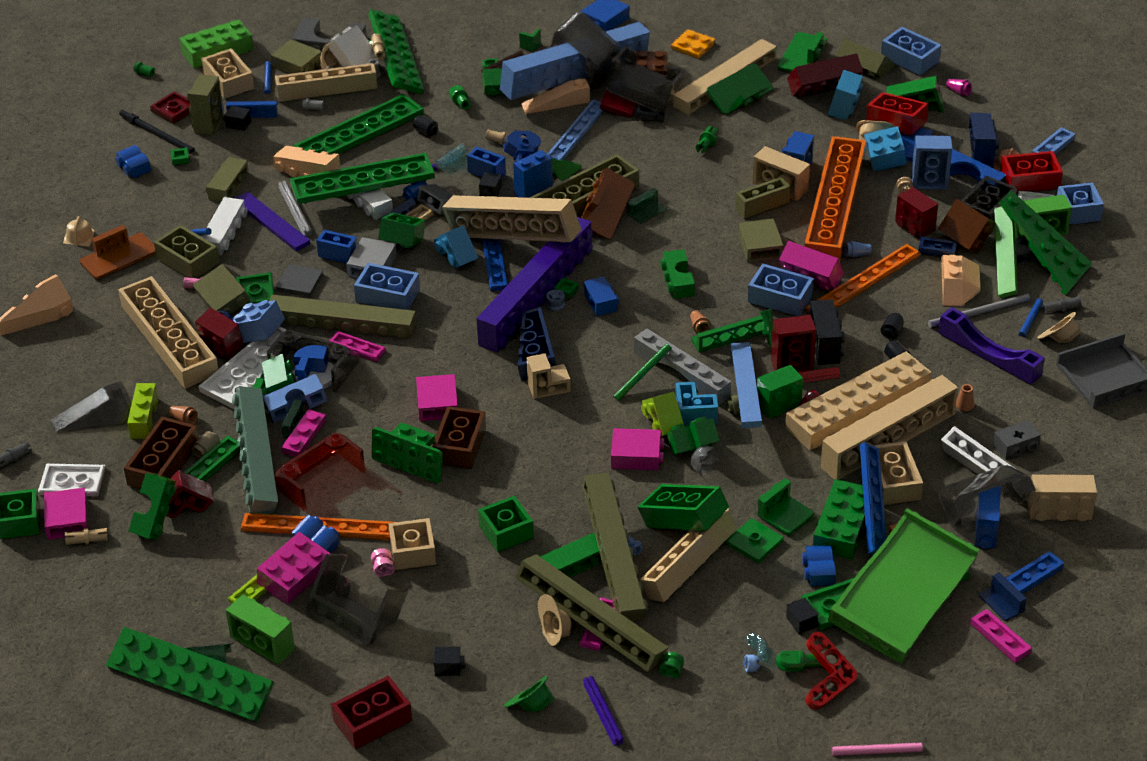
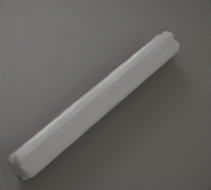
(295, 209)

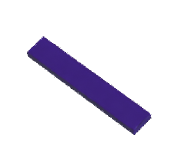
(274, 222)

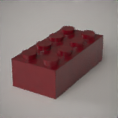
(822, 74)

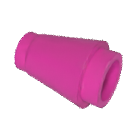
(961, 87)

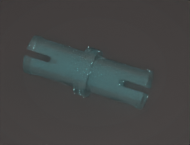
(451, 156)

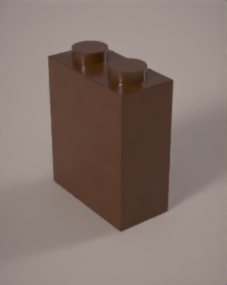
(966, 226)

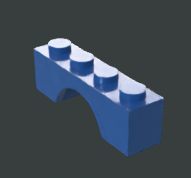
(966, 165)

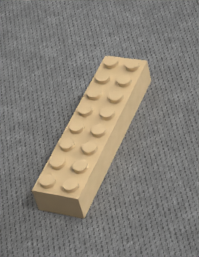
(513, 218)
(168, 332)
(855, 399)
(890, 424)

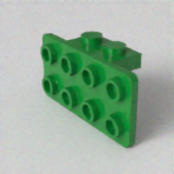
(802, 50)
(739, 89)
(408, 451)

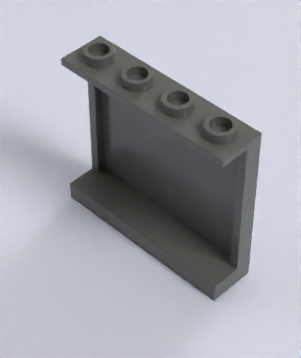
(1104, 370)

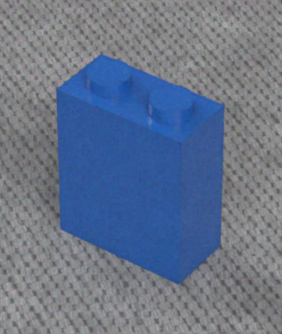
(607, 13)
(532, 174)
(987, 518)

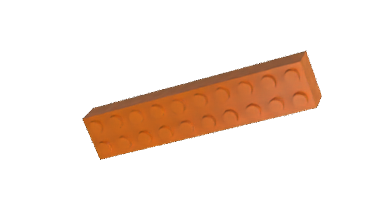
(836, 196)

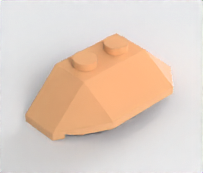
(959, 280)

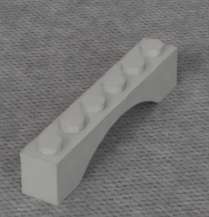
(706, 379)

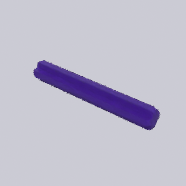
(603, 710)

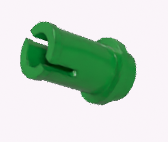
(144, 69)

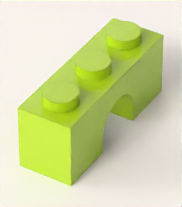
(140, 415)

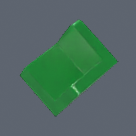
(530, 41)

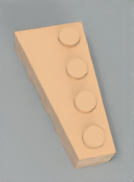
(300, 163)

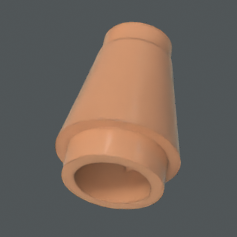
(699, 322)
(965, 399)
(184, 414)

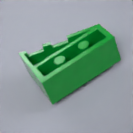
(922, 90)

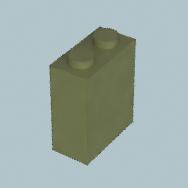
(296, 58)
(760, 240)
(221, 291)

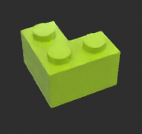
(664, 412)

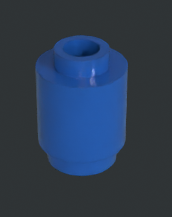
(412, 189)

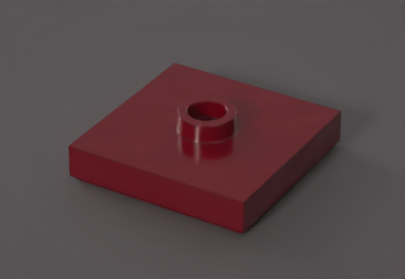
(617, 104)
(171, 107)

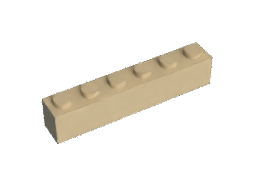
(326, 82)
(686, 558)

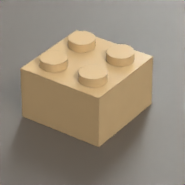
(412, 544)

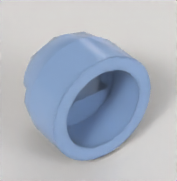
(751, 661)

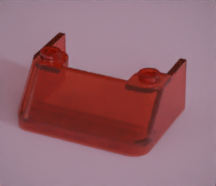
(311, 458)

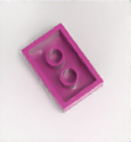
(812, 263)
(291, 568)

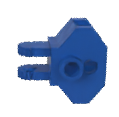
(521, 147)

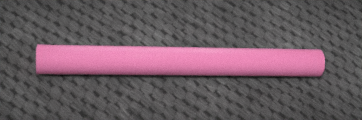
(877, 749)

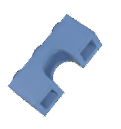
(307, 390)

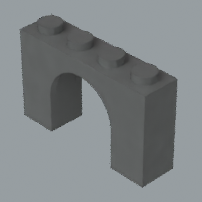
(309, 30)

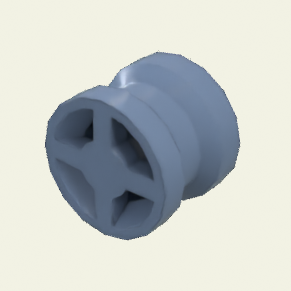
(555, 300)

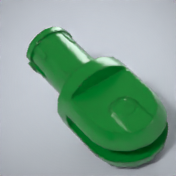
(459, 96)
(707, 139)
(767, 318)
(796, 661)

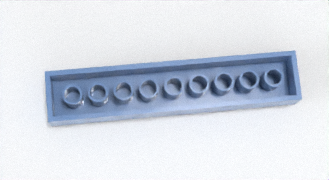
(560, 63)

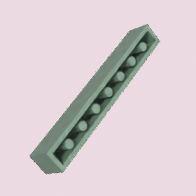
(255, 451)

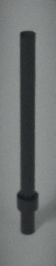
(134, 119)

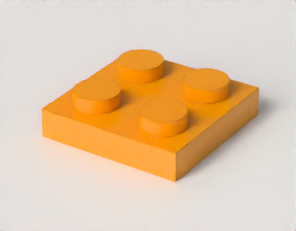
(693, 43)

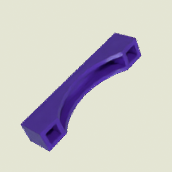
(1021, 363)

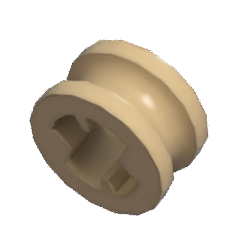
(902, 181)

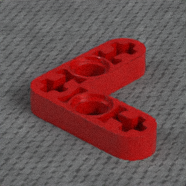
(835, 677)

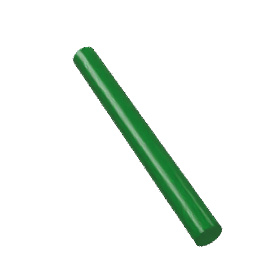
(642, 372)

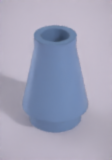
(855, 249)

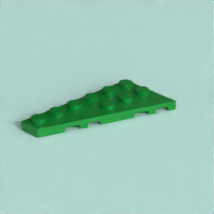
(1047, 244)

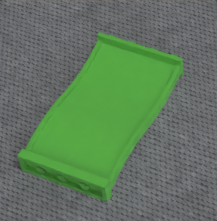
(903, 586)

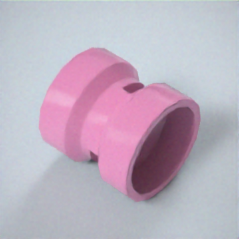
(382, 562)

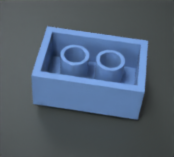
(911, 50)
(931, 162)
(387, 287)
(780, 290)

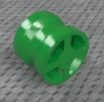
(671, 665)

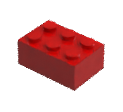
(898, 110)
(1032, 171)

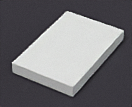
(72, 476)

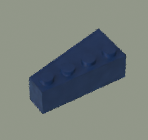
(983, 138)
(533, 340)

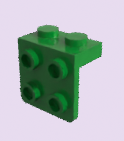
(781, 509)

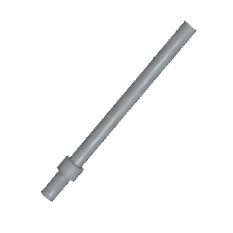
(987, 308)

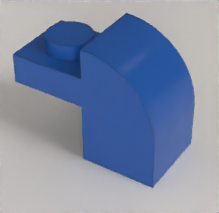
(311, 359)

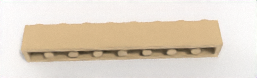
(695, 94)

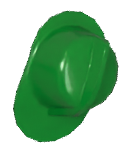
(533, 698)

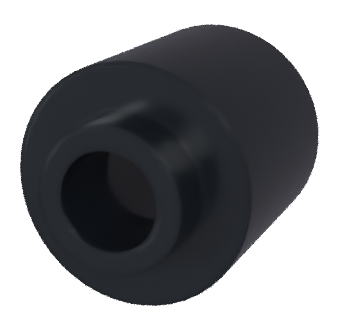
(425, 125)
(892, 326)
(894, 349)

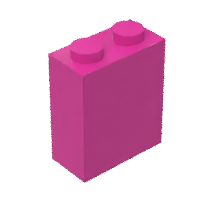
(435, 395)
(636, 449)
(65, 512)

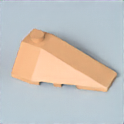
(565, 95)
(44, 305)

